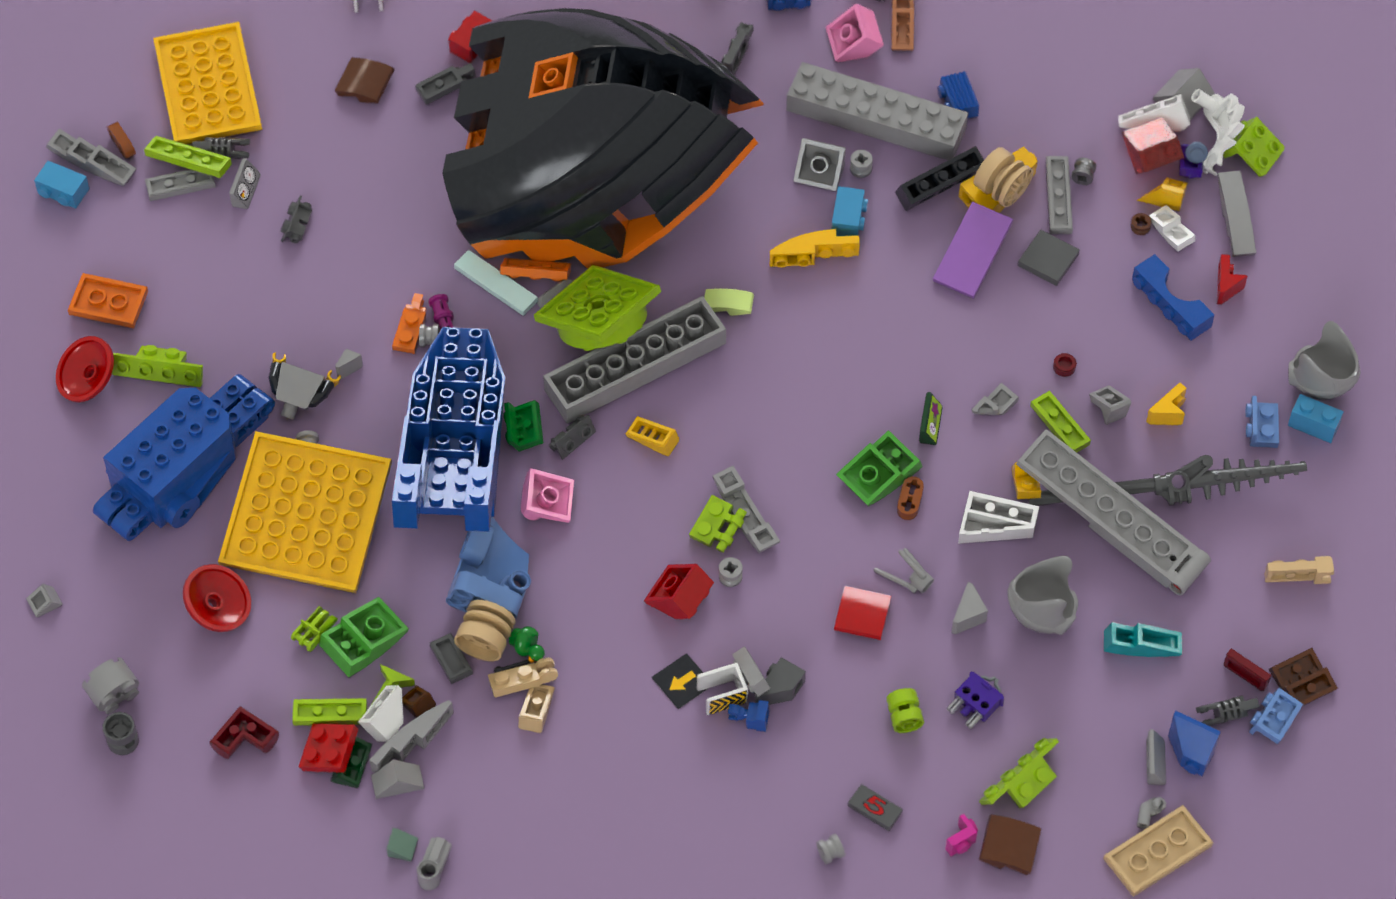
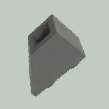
(784, 680)

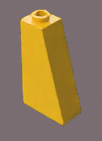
(969, 192)

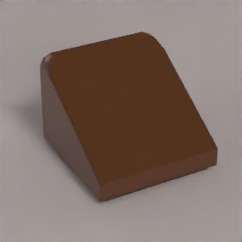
(418, 701)

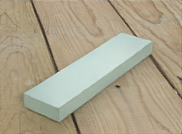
(498, 285)

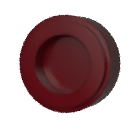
(1064, 365)

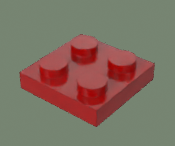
(328, 748)

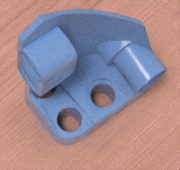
(488, 571)

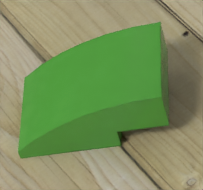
(879, 469)
(362, 636)

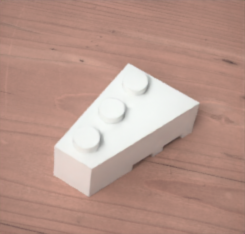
(996, 519)

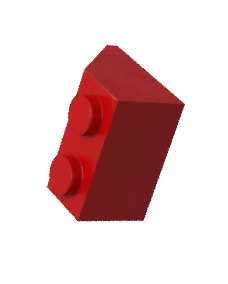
(680, 590)

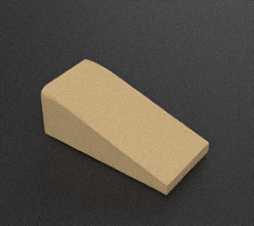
(536, 708)

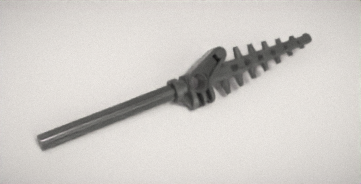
(1196, 475)

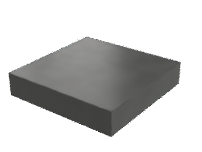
(1048, 257)

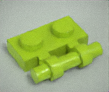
(712, 520)

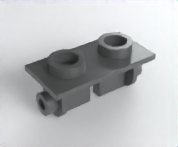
(292, 228)
(576, 434)

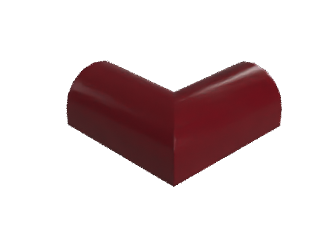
(242, 727)

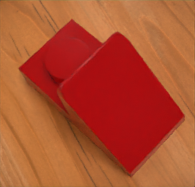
(1228, 283)

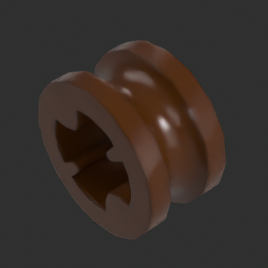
(1137, 218)

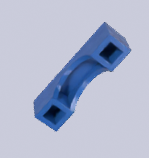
(1189, 316)

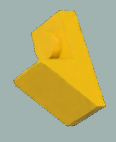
(1167, 409)
(1025, 485)

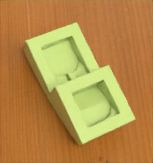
(730, 300)

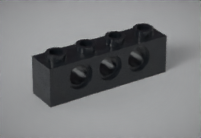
(939, 178)

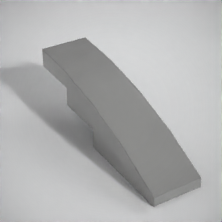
(91, 158)
(1236, 213)
(418, 732)

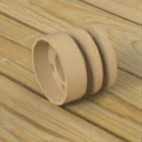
(1003, 177)
(484, 630)

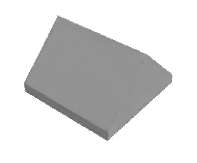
(1185, 83)
(820, 164)

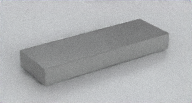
(178, 184)

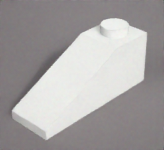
(1171, 109)

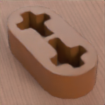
(121, 140)
(905, 497)

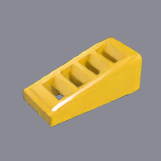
(664, 444)

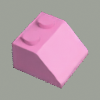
(854, 34)

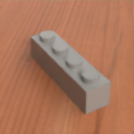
(751, 672)

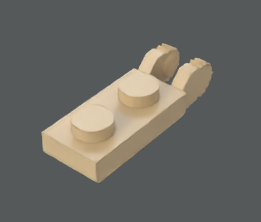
(522, 677)

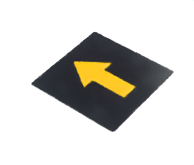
(679, 680)

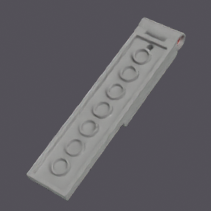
(1115, 513)

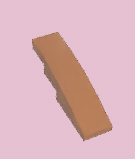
(902, 25)

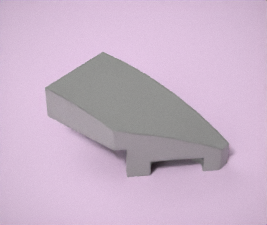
(997, 402)

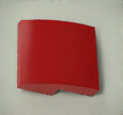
(862, 612)

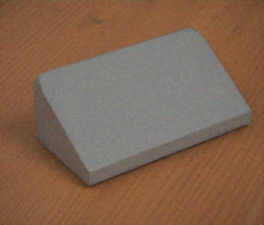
(1155, 758)

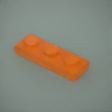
(535, 269)

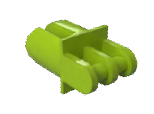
(313, 627)

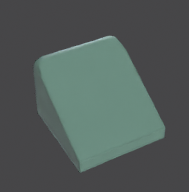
(401, 845)

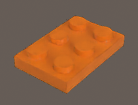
(108, 300)

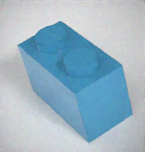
(61, 184)
(848, 211)
(1315, 418)

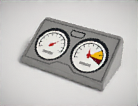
(244, 185)

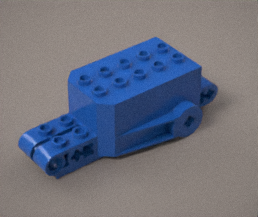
(178, 456)

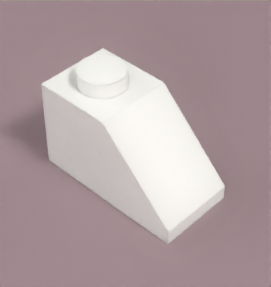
(385, 714)

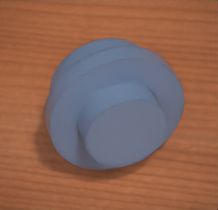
(1196, 152)

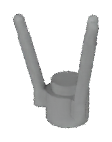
(920, 578)

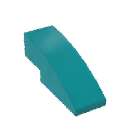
(1142, 640)

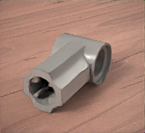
(433, 862)

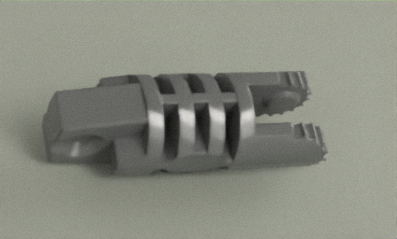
(223, 146)
(1228, 710)

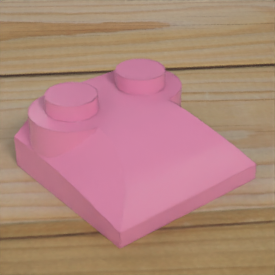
(547, 496)

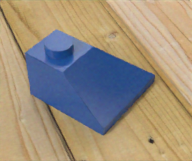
(1192, 743)

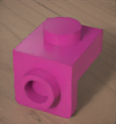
(962, 840)

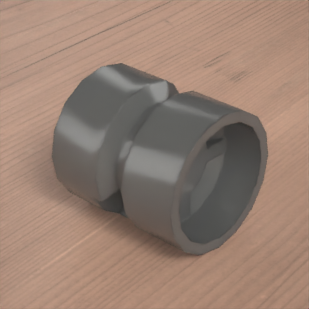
(120, 733)

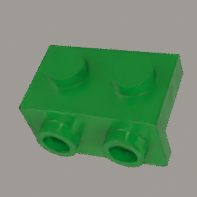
(523, 425)

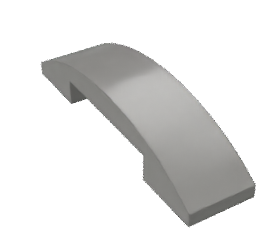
(754, 527)

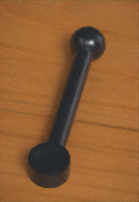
(518, 664)

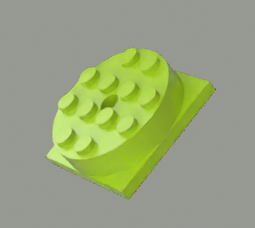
(599, 308)

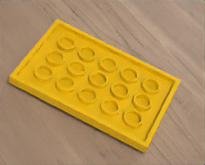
(207, 83)

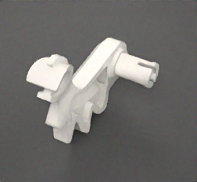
(1225, 118)

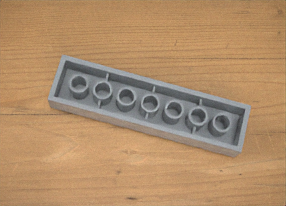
(877, 111)
(645, 356)

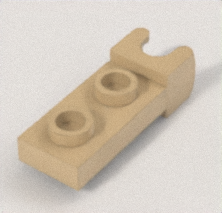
(1301, 570)

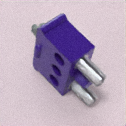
(984, 694)

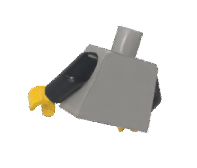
(298, 386)

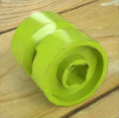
(905, 710)

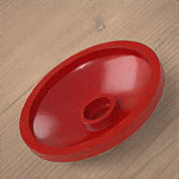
(84, 369)
(224, 591)

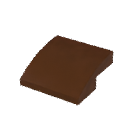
(364, 80)
(1303, 677)
(1010, 844)

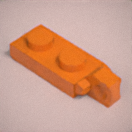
(407, 333)

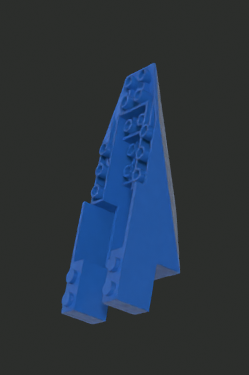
(452, 432)

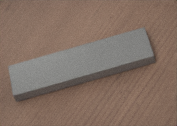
(1059, 195)

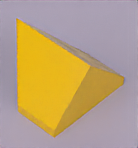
(1168, 193)

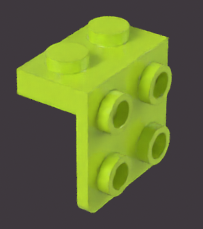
(1256, 146)

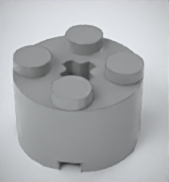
(111, 685)

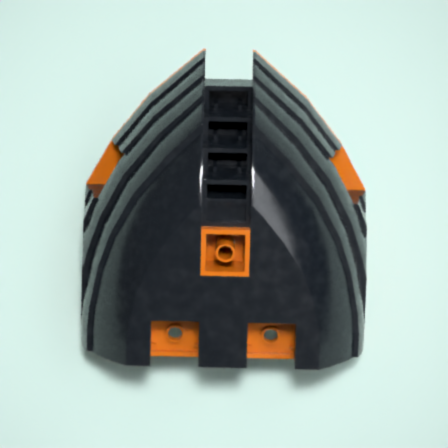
(579, 122)

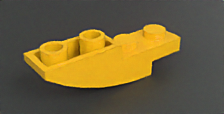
(804, 248)

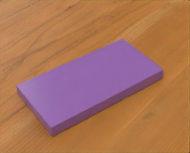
(973, 250)

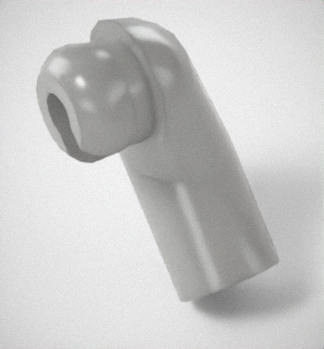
(1148, 810)

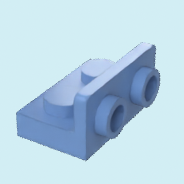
(1263, 423)
(1276, 715)

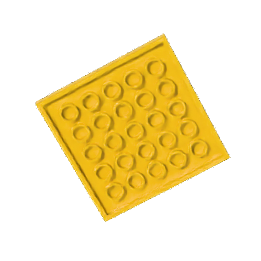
(305, 512)

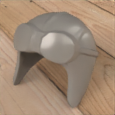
(1327, 367)
(1043, 596)

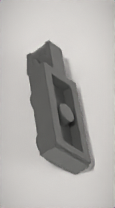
(738, 47)
(444, 82)

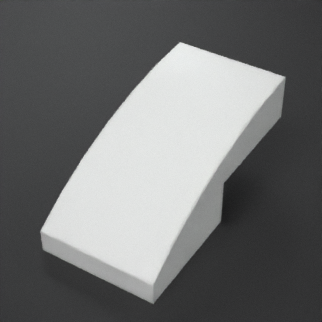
(1170, 227)

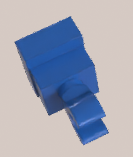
(756, 714)

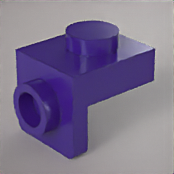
(1187, 168)

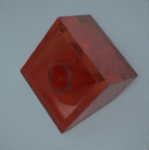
(1152, 145)

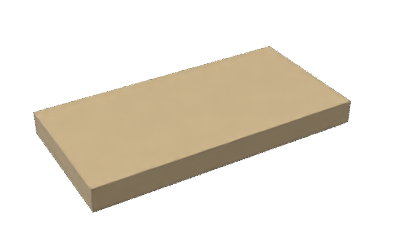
(1158, 850)

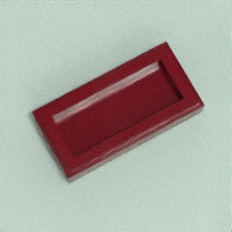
(1247, 670)

